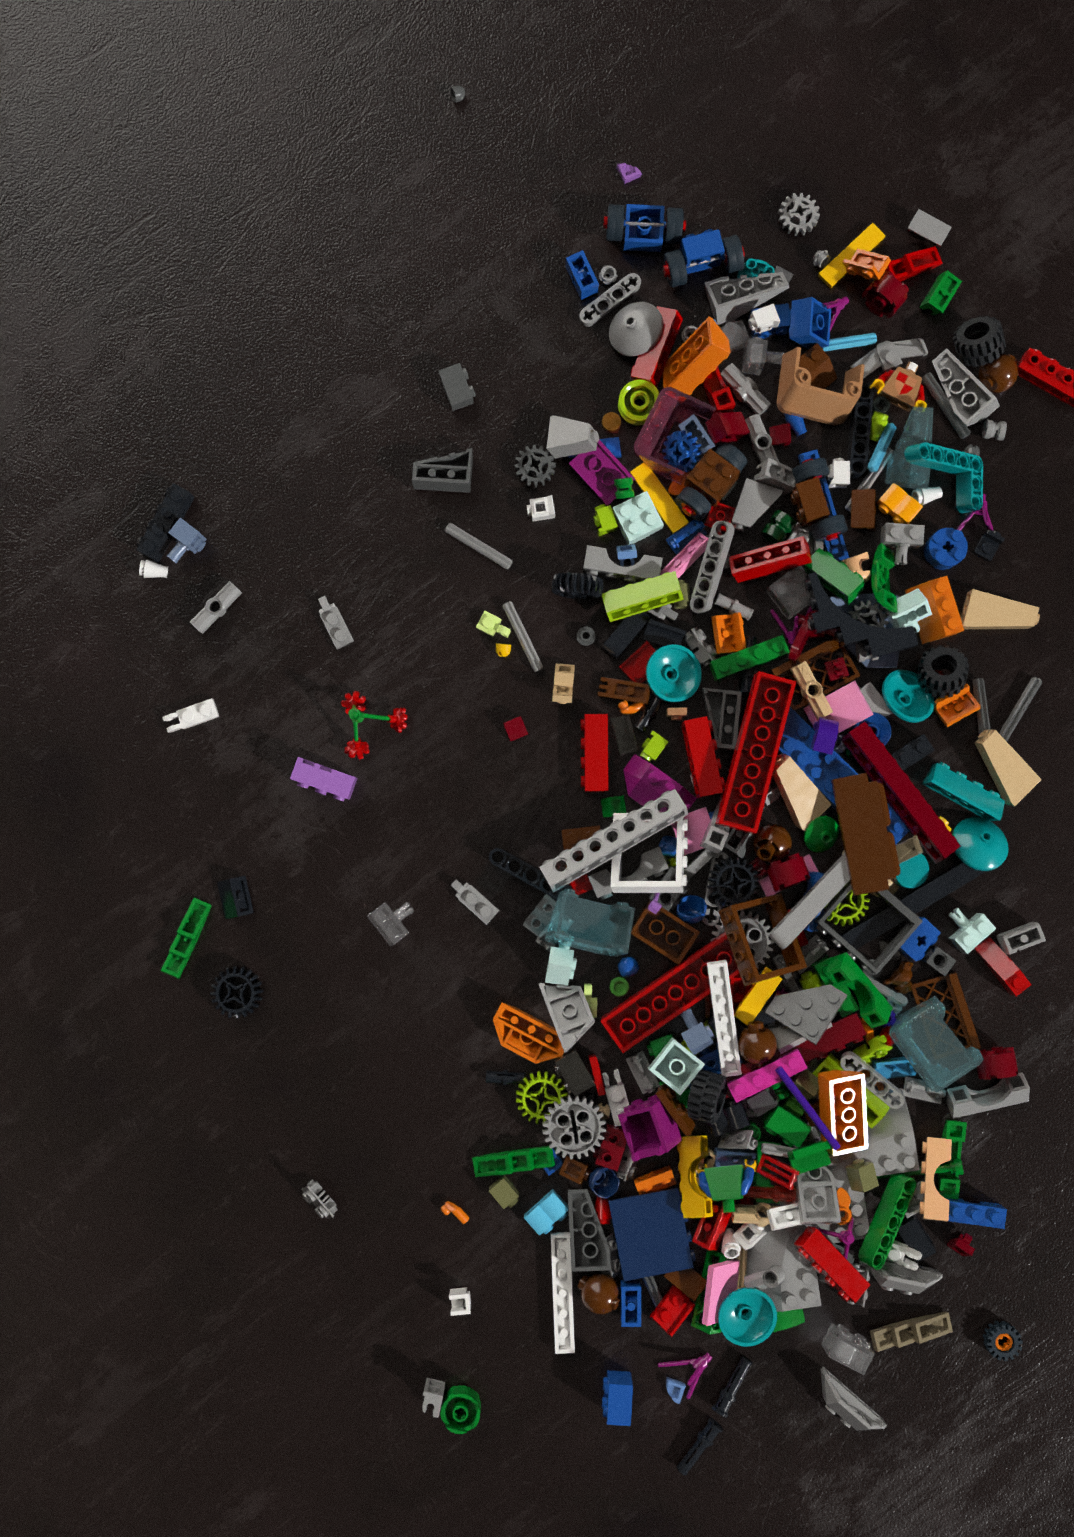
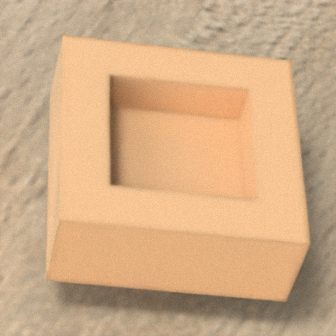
(676, 713)

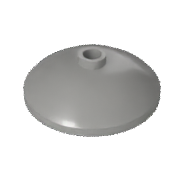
(641, 334)

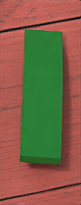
(186, 938)
(513, 1161)

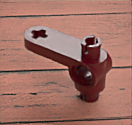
(803, 635)

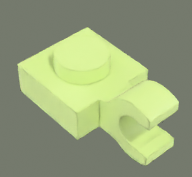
(491, 624)
(592, 1001)

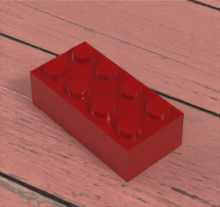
(702, 757)

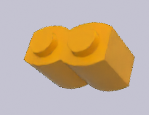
(899, 505)

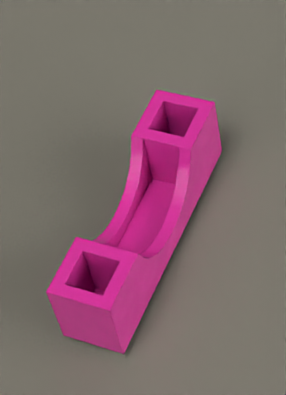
(766, 1076)

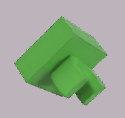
(793, 1106)

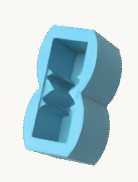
(546, 1212)

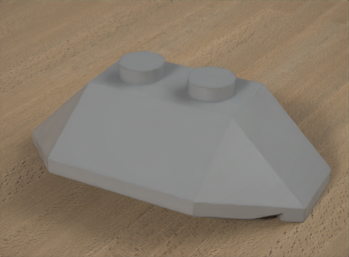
(898, 1277)
(848, 1405)

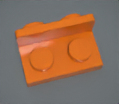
(655, 1180)

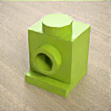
(605, 519)
(653, 746)

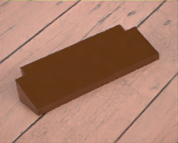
(863, 824)

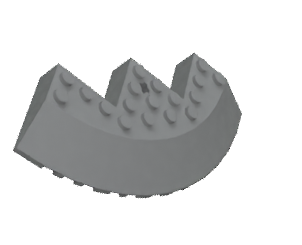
(892, 1152)

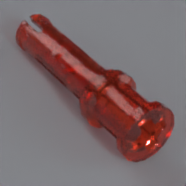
(775, 1193)

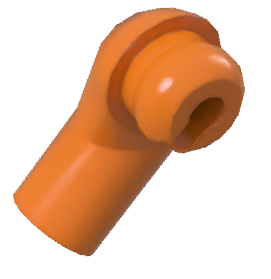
(630, 709)
(456, 1211)

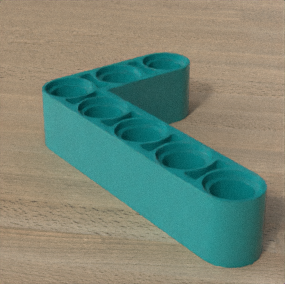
(965, 466)

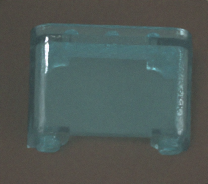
(590, 925)
(932, 1045)

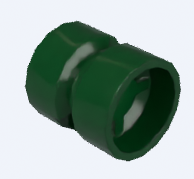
(779, 527)

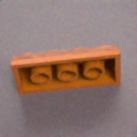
(696, 358)
(844, 1109)

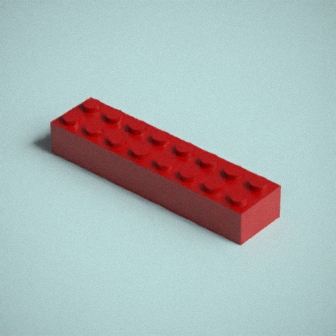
(755, 752)
(667, 995)

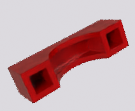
(718, 392)

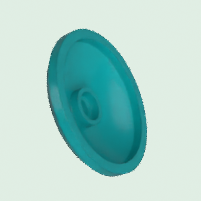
(684, 670)
(905, 696)
(975, 849)
(749, 1327)

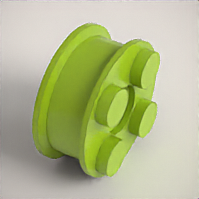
(632, 391)

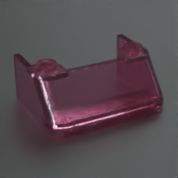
(669, 407)

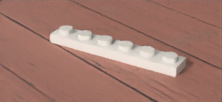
(724, 1018)
(562, 1293)

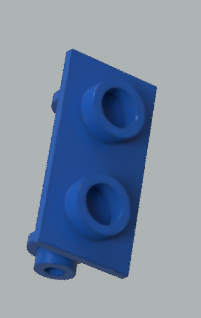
(685, 535)

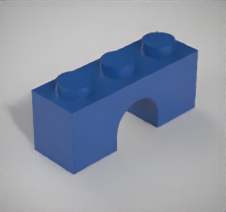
(980, 1214)

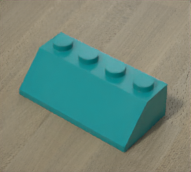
(964, 792)

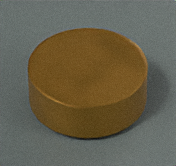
(611, 422)

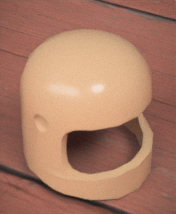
(855, 565)

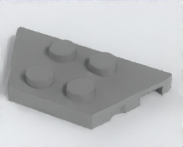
(568, 1012)

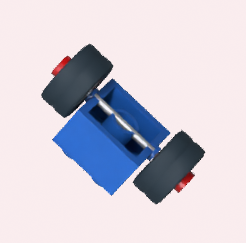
(644, 226)
(702, 253)

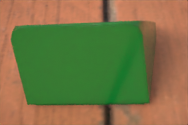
(613, 805)

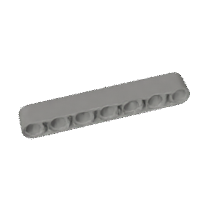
(811, 904)

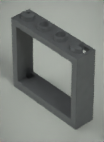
(875, 967)

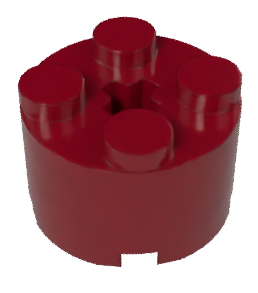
(885, 295)
(787, 873)
(998, 1063)

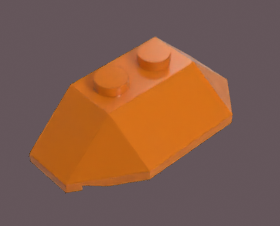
(526, 1034)

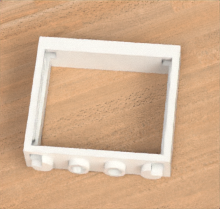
(652, 886)

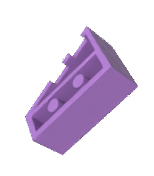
(323, 779)

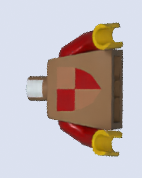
(901, 387)

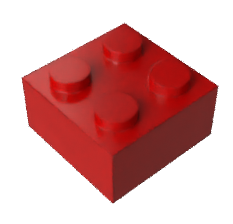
(720, 513)

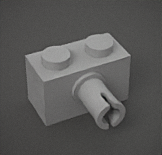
(902, 537)

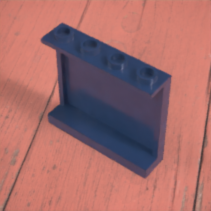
(651, 1234)

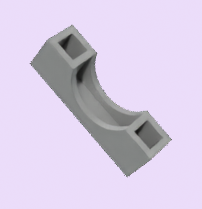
(598, 562)
(715, 834)
(650, 864)
(1007, 1092)

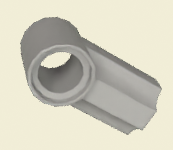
(763, 1278)

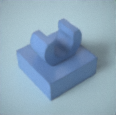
(626, 552)

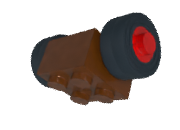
(710, 480)
(812, 503)

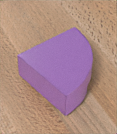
(628, 172)

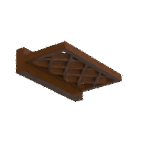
(811, 657)
(959, 1002)

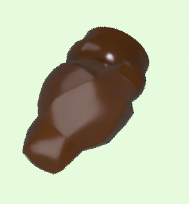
(901, 978)

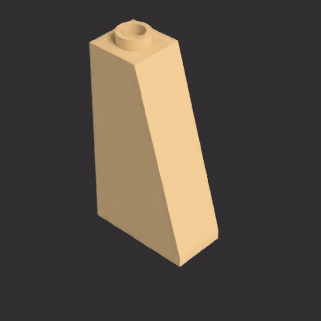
(995, 612)
(1008, 770)
(799, 793)

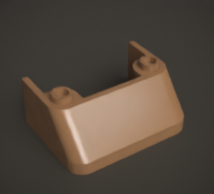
(814, 403)

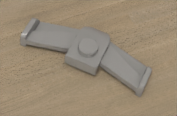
(889, 355)

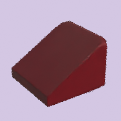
(780, 434)
(515, 728)

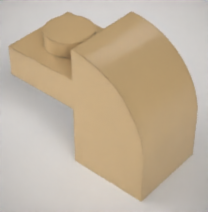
(563, 683)

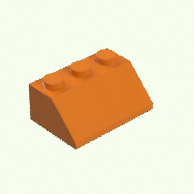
(945, 615)

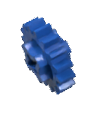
(682, 451)

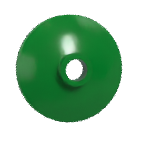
(815, 833)

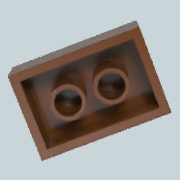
(664, 933)

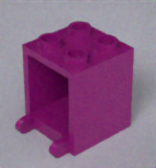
(651, 1131)

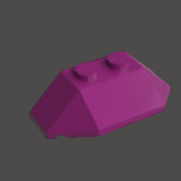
(648, 783)

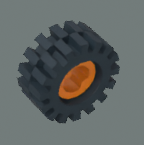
(997, 1332)

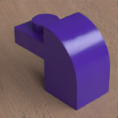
(825, 735)

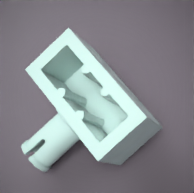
(910, 609)
(971, 931)
(560, 965)

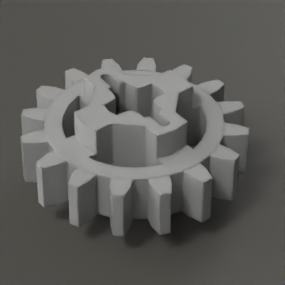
(800, 206)

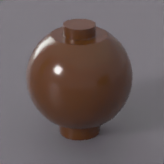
(999, 374)
(772, 843)
(757, 1044)
(599, 1293)

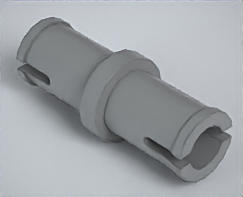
(733, 606)

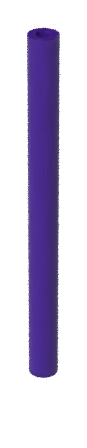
(808, 1108)

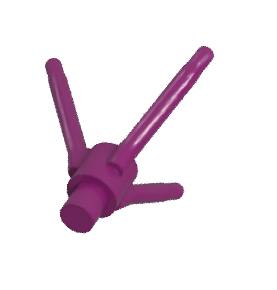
(835, 307)
(983, 511)
(791, 635)
(844, 1236)
(698, 1364)

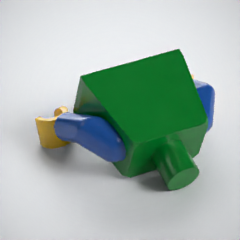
(727, 1183)

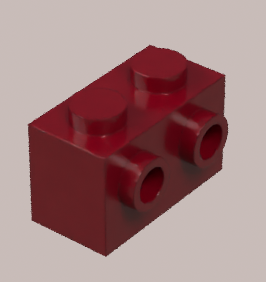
(727, 426)
(611, 1148)

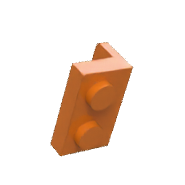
(867, 264)
(728, 633)
(957, 707)

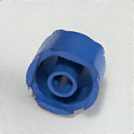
(953, 541)

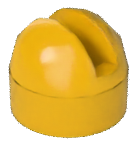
(503, 649)

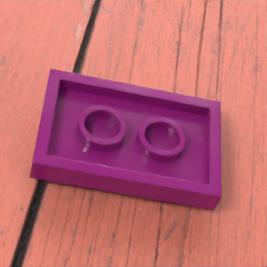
(599, 471)

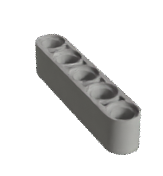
(719, 561)

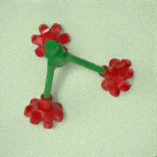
(354, 704)

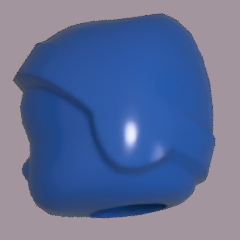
(668, 845)
(628, 967)

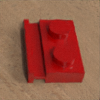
(636, 664)
(672, 1310)

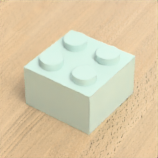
(637, 518)
(676, 1066)

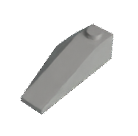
(738, 296)
(966, 394)

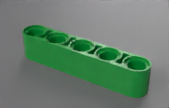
(887, 1220)

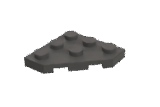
(807, 1010)

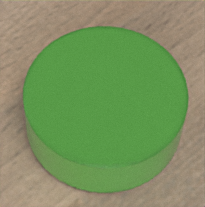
(619, 986)

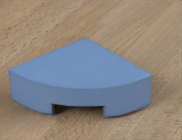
(675, 1389)

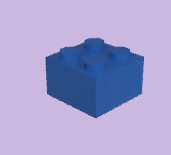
(810, 323)
(617, 1398)

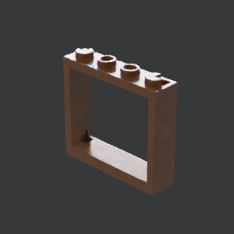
(737, 939)

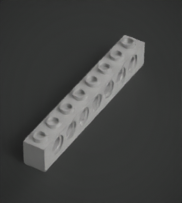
(609, 850)

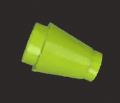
(878, 424)

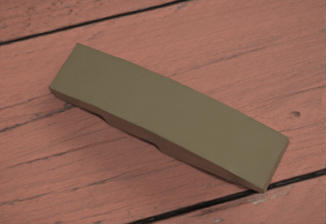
(911, 1330)

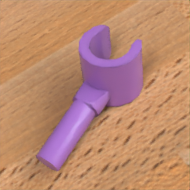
(654, 906)

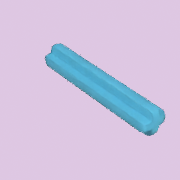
(851, 341)
(881, 447)

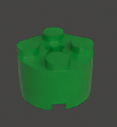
(465, 1420)

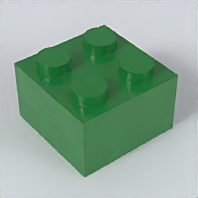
(784, 1123)

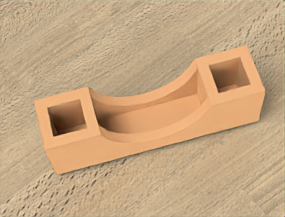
(934, 1205)

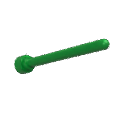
(954, 1167)

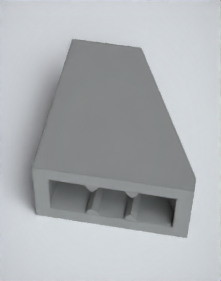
(570, 437)
(753, 503)

